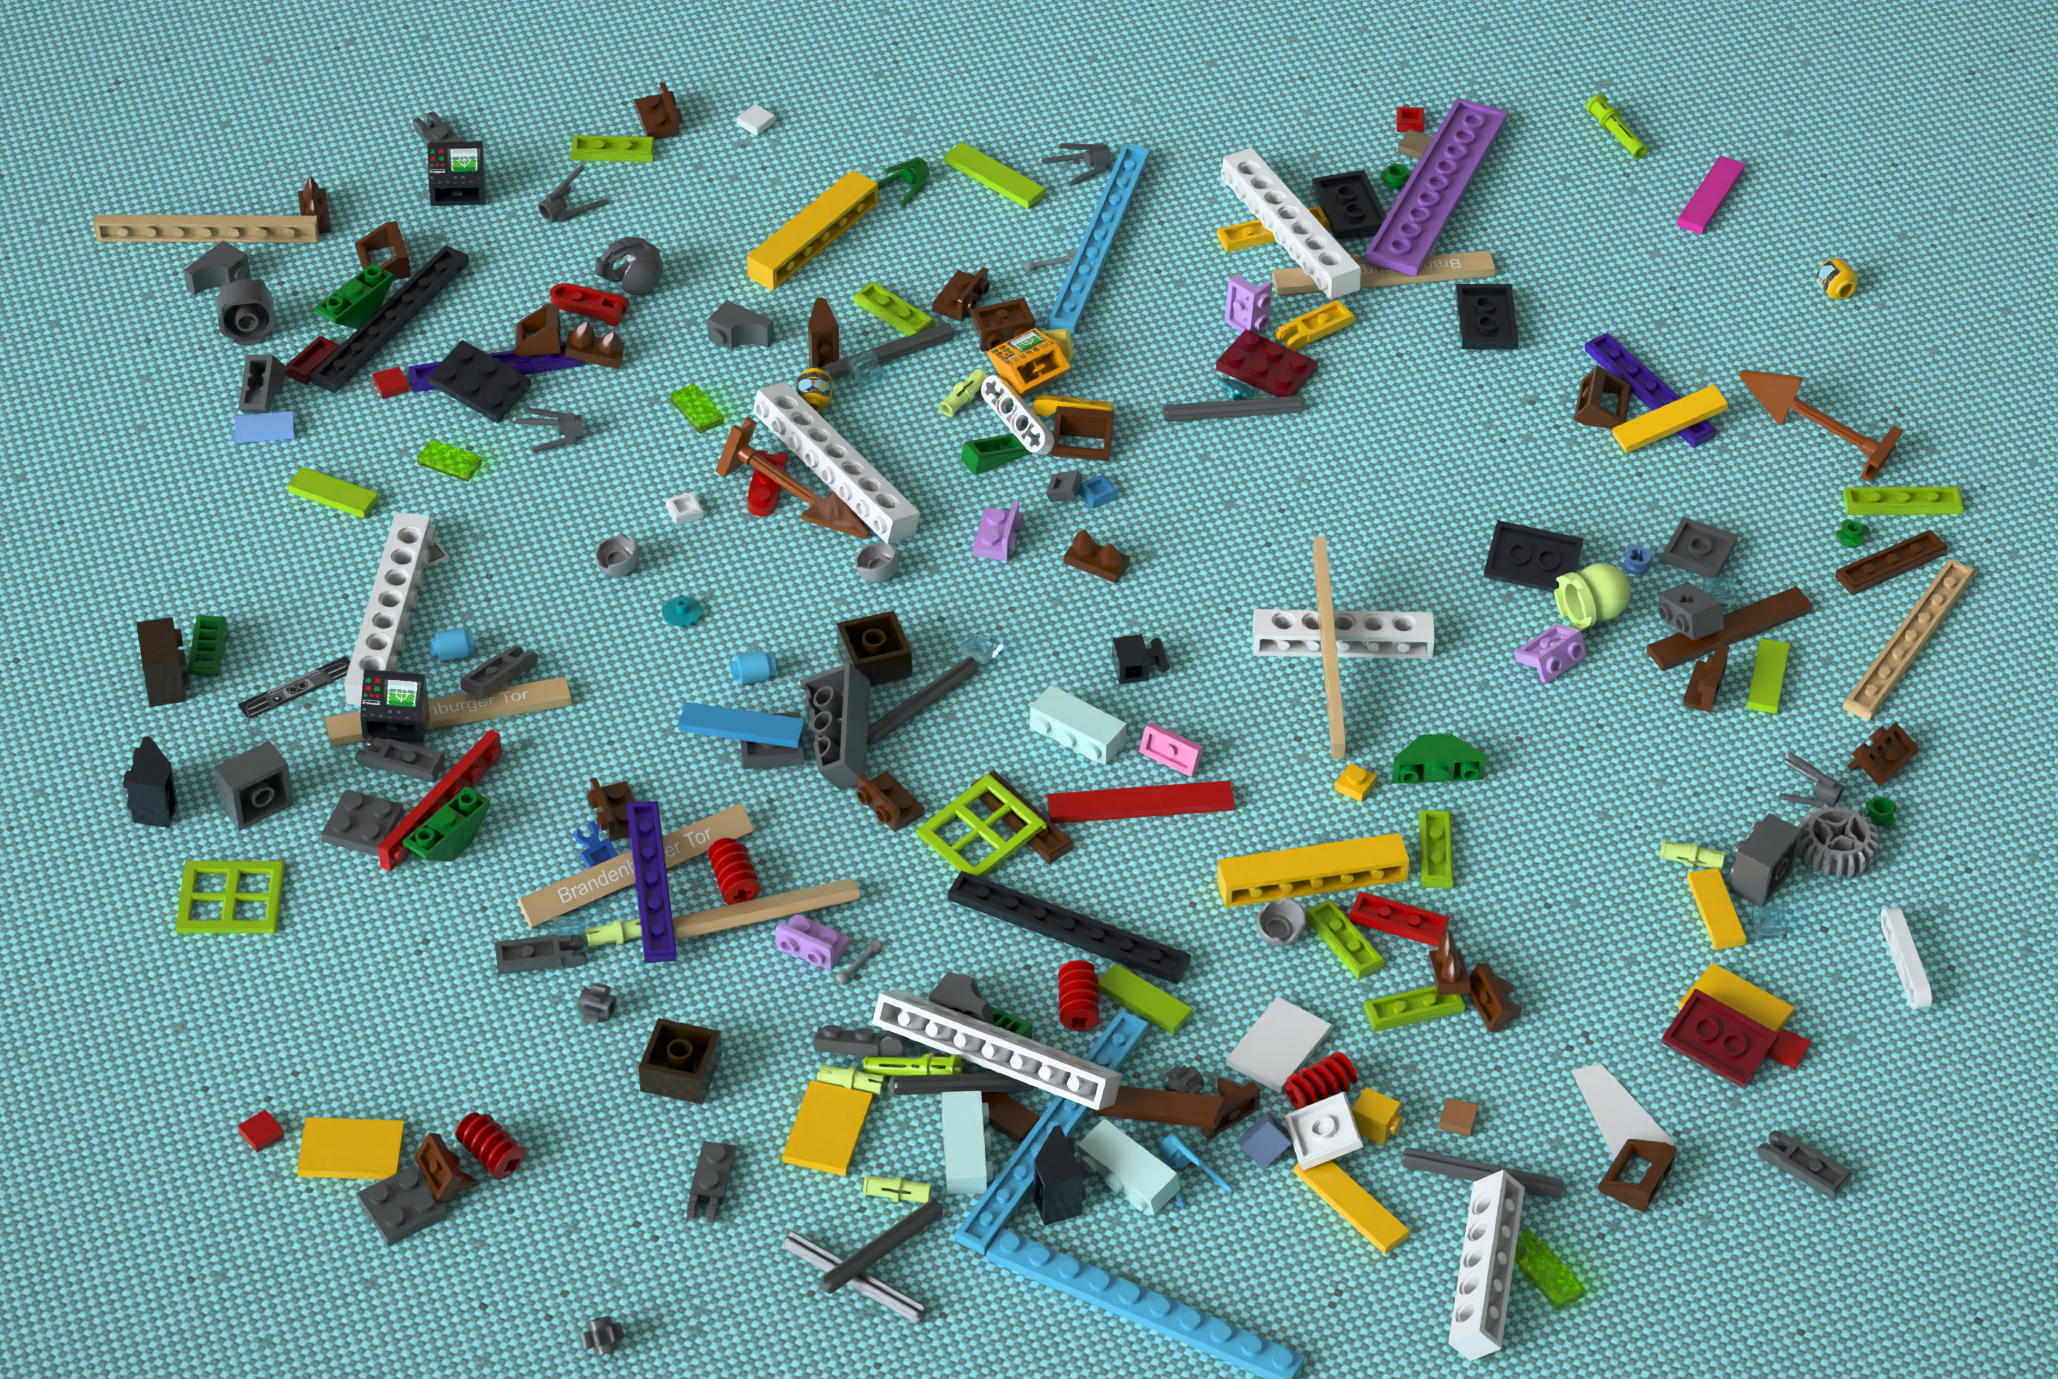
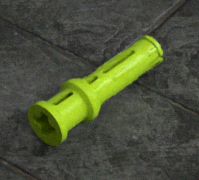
(1611, 120)
(928, 1065)

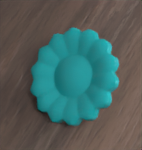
(1236, 388)
(682, 611)

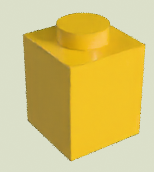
(1377, 1115)

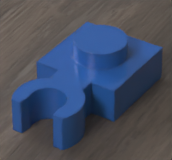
(596, 850)

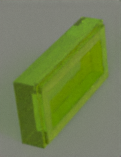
(697, 408)
(449, 460)

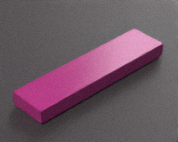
(1710, 194)

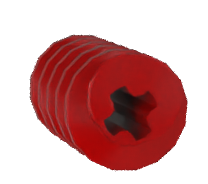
(733, 871)
(1078, 996)
(1320, 1080)
(490, 1144)

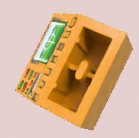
(1029, 362)

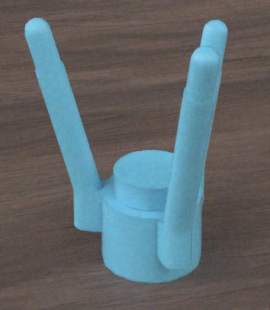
(1179, 1154)

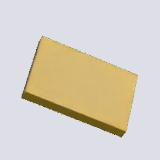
(1742, 997)
(827, 1128)
(350, 1148)

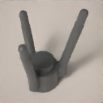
(1096, 155)
(555, 204)
(568, 425)
(1826, 789)

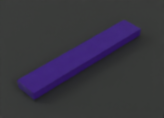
(523, 364)
(1644, 383)
(651, 882)

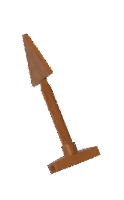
(1778, 396)
(826, 512)

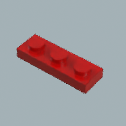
(1399, 919)

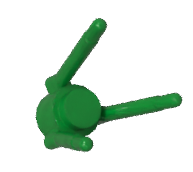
(911, 172)

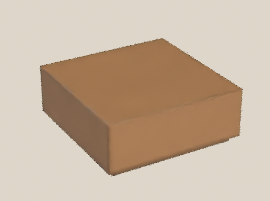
(1458, 1116)

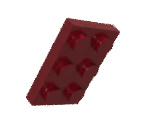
(1266, 365)
(1720, 1038)

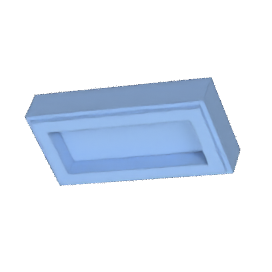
(264, 427)

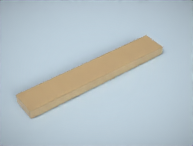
(765, 908)

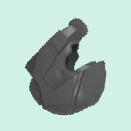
(638, 272)

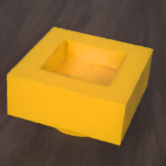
(1355, 782)

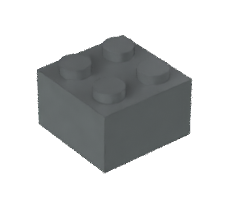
(254, 785)
(1764, 859)

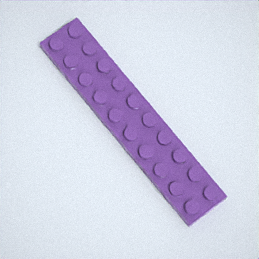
(1436, 187)

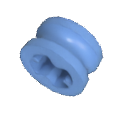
(1637, 567)

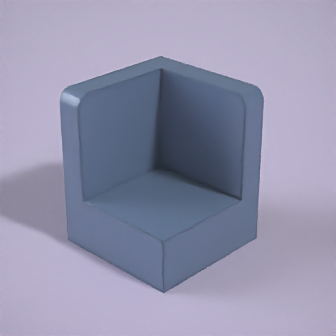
(1265, 1140)

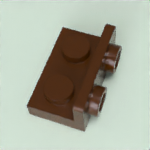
(658, 114)
(961, 294)
(1002, 322)
(1706, 680)
(1885, 754)
(889, 800)
(611, 807)

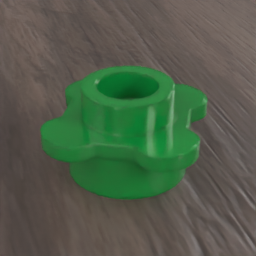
(1395, 175)
(1852, 533)
(1881, 811)

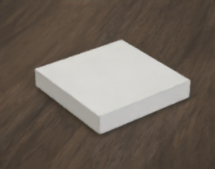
(1323, 1131)

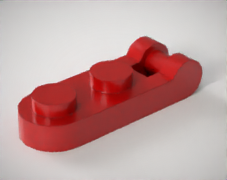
(589, 302)
(763, 490)

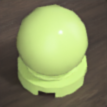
(1592, 595)

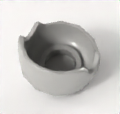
(617, 555)
(877, 562)
(1281, 922)

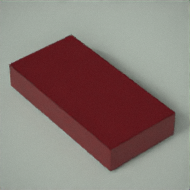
(310, 359)

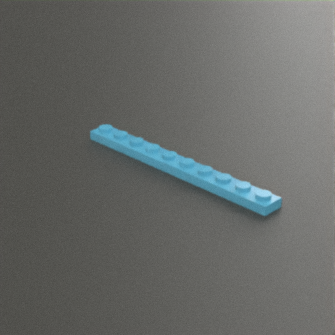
(1098, 238)
(1016, 1177)
(1144, 1306)

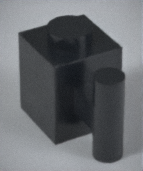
(1133, 659)

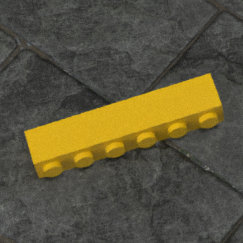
(812, 230)
(1312, 870)

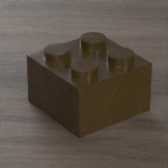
(875, 647)
(163, 661)
(680, 1061)

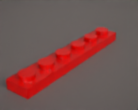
(463, 774)

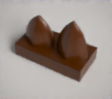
(314, 203)
(587, 347)
(1096, 559)
(1448, 968)
(1490, 997)
(1241, 1103)
(441, 1168)

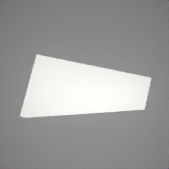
(1615, 1110)

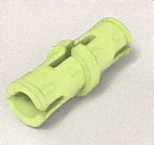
(963, 393)
(1691, 854)
(613, 933)
(851, 1079)
(897, 1189)

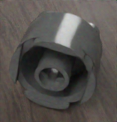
(245, 311)

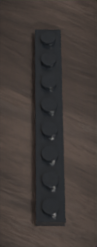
(389, 319)
(1069, 927)

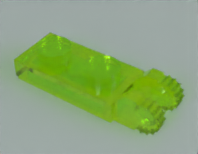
(1547, 1272)

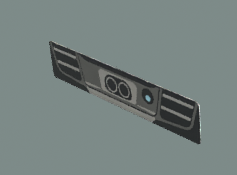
(295, 688)

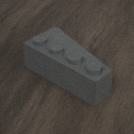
(839, 722)

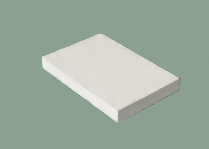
(1278, 1044)

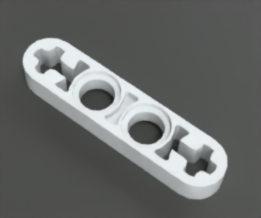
(1018, 413)
(1906, 958)

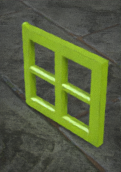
(983, 828)
(230, 897)

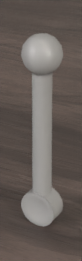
(1029, 265)
(874, 947)

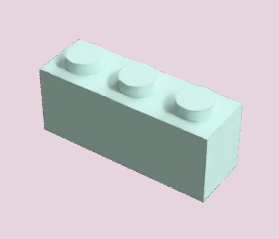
(1078, 725)
(966, 1142)
(1128, 1167)

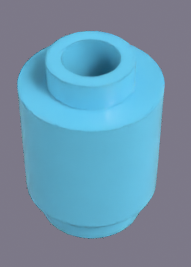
(452, 644)
(753, 667)

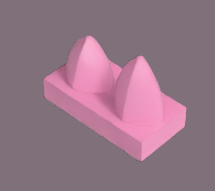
(1171, 749)

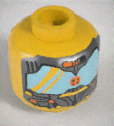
(1836, 278)
(815, 388)

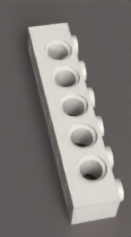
(1356, 632)
(1486, 1265)

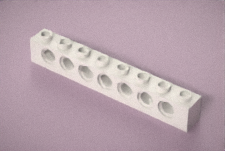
(1291, 223)
(836, 462)
(391, 600)
(997, 1049)

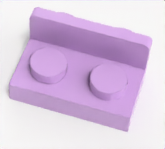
(1248, 305)
(997, 532)
(1553, 651)
(811, 941)

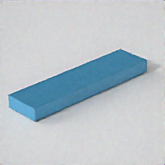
(741, 725)

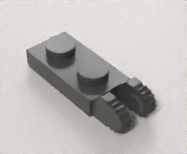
(439, 132)
(498, 671)
(400, 758)
(539, 953)
(859, 1042)
(1805, 1164)
(711, 1178)

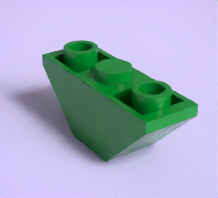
(357, 298)
(1438, 760)
(450, 827)

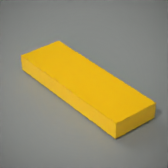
(1716, 909)

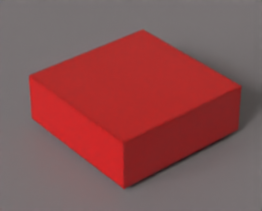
(1410, 119)
(390, 382)
(1789, 1048)
(261, 1130)

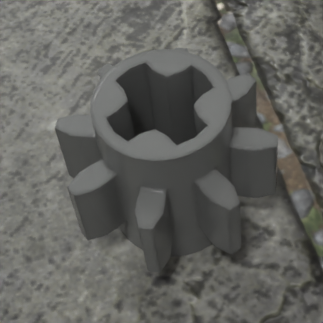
(597, 1003)
(1184, 1080)
(602, 1335)

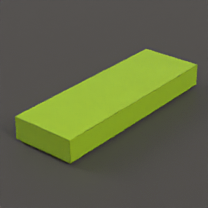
(612, 148)
(893, 309)
(333, 492)
(1768, 676)
(1435, 849)
(1344, 939)
(1144, 999)
(1411, 1008)

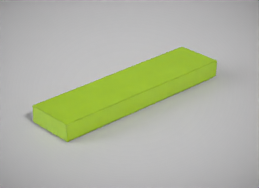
(994, 175)
(1902, 500)

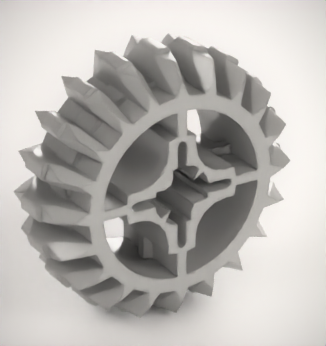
(1838, 841)

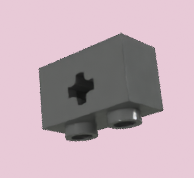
(1690, 611)

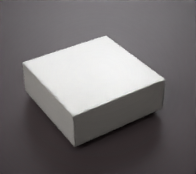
(756, 119)
(684, 508)

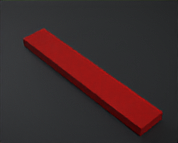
(1140, 802)

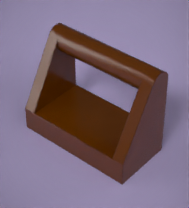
(386, 236)
(546, 329)
(822, 335)
(1588, 406)
(1083, 423)
(1639, 1195)

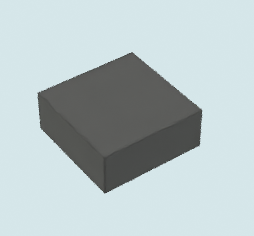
(1064, 486)

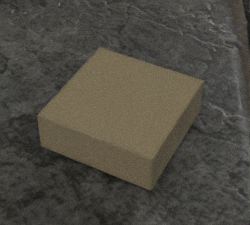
(1414, 144)

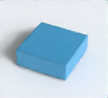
(1098, 491)

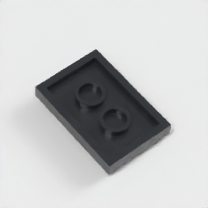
(1349, 204)
(1486, 316)
(479, 381)
(1531, 556)

